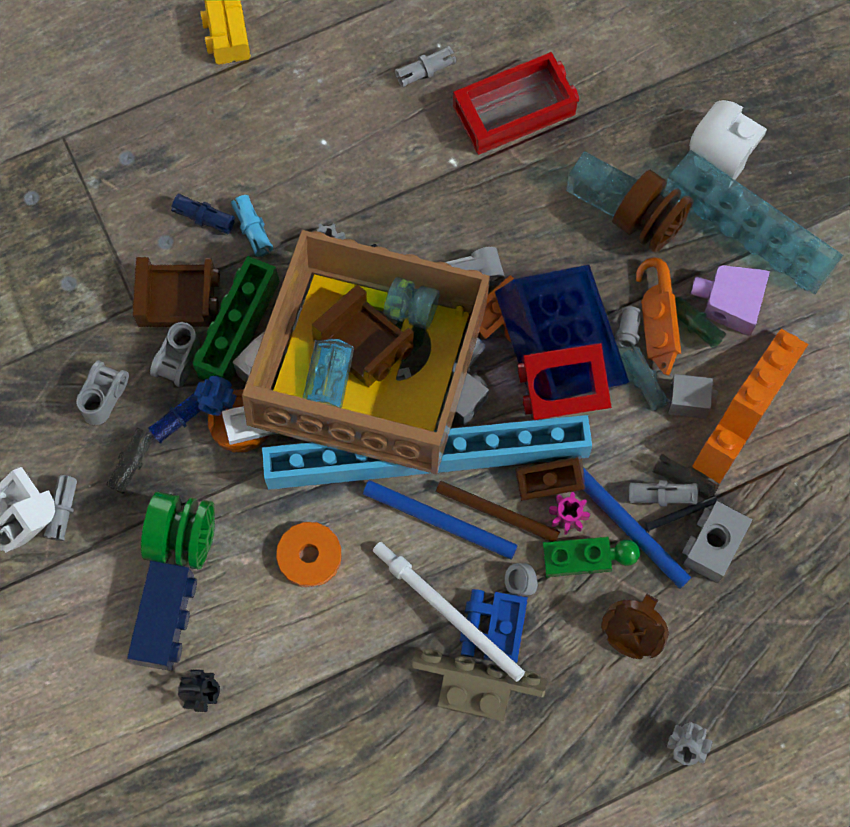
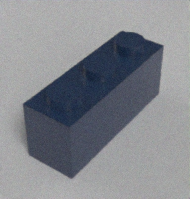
(162, 616)

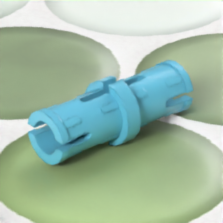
(252, 225)

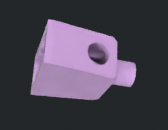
(733, 296)

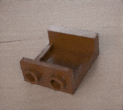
(175, 294)
(374, 338)

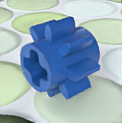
(215, 395)

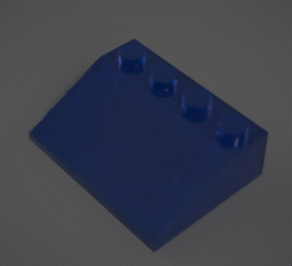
(556, 314)

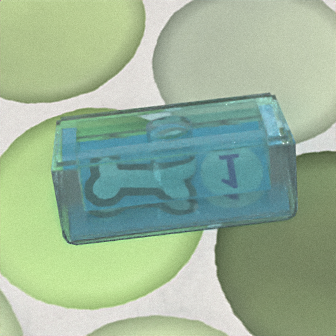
(329, 372)

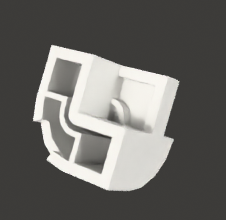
(726, 137)
(22, 510)

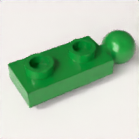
(587, 556)

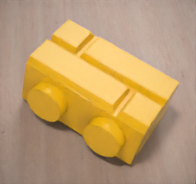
(227, 31)

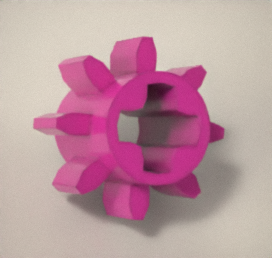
(570, 504)

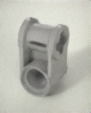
(175, 360)
(101, 386)

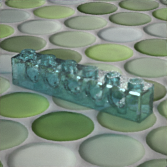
(770, 223)

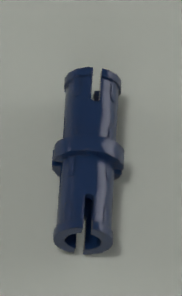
(203, 213)

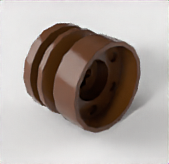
(649, 209)

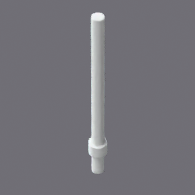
(402, 570)

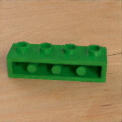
(237, 320)

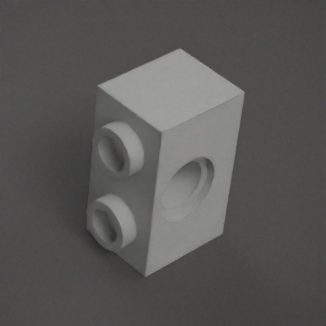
(729, 527)

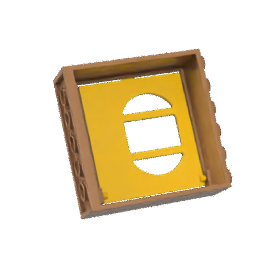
(391, 417)

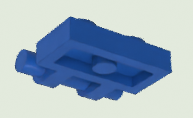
(505, 622)

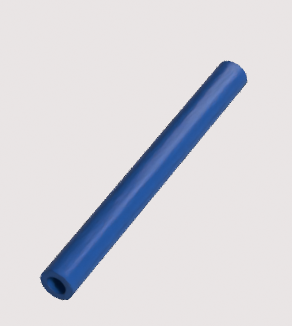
(440, 519)
(635, 531)

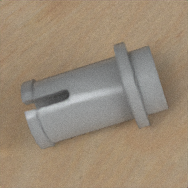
(627, 334)

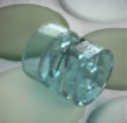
(411, 303)

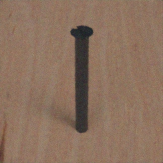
(680, 513)

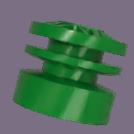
(171, 529)

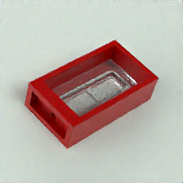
(515, 102)

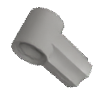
(485, 261)

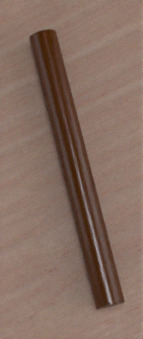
(497, 511)

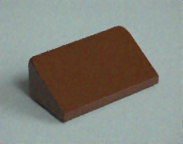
(550, 478)

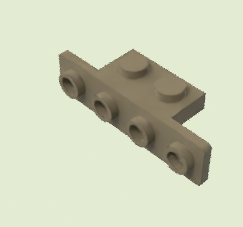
(475, 686)

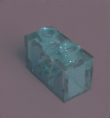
(599, 183)

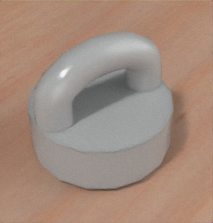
(521, 579)

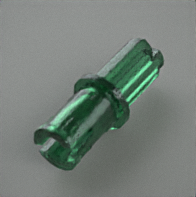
(698, 323)

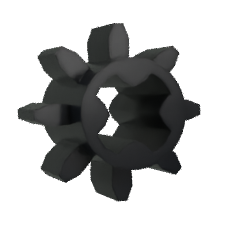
(198, 690)

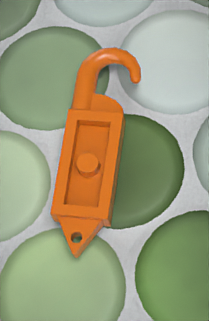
(660, 317)

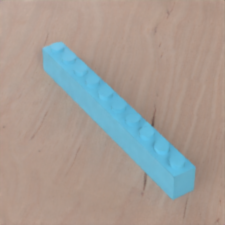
(465, 450)

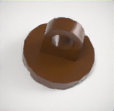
(635, 628)

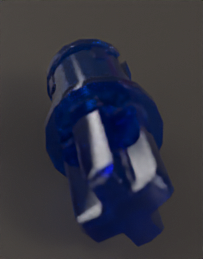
(175, 419)

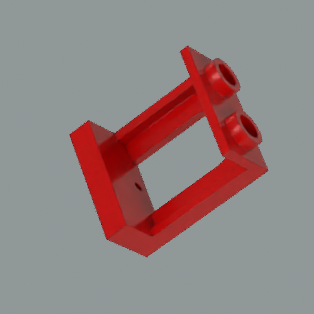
(541, 408)

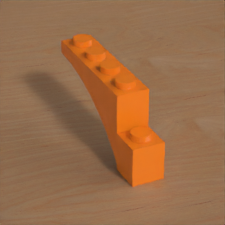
(749, 405)

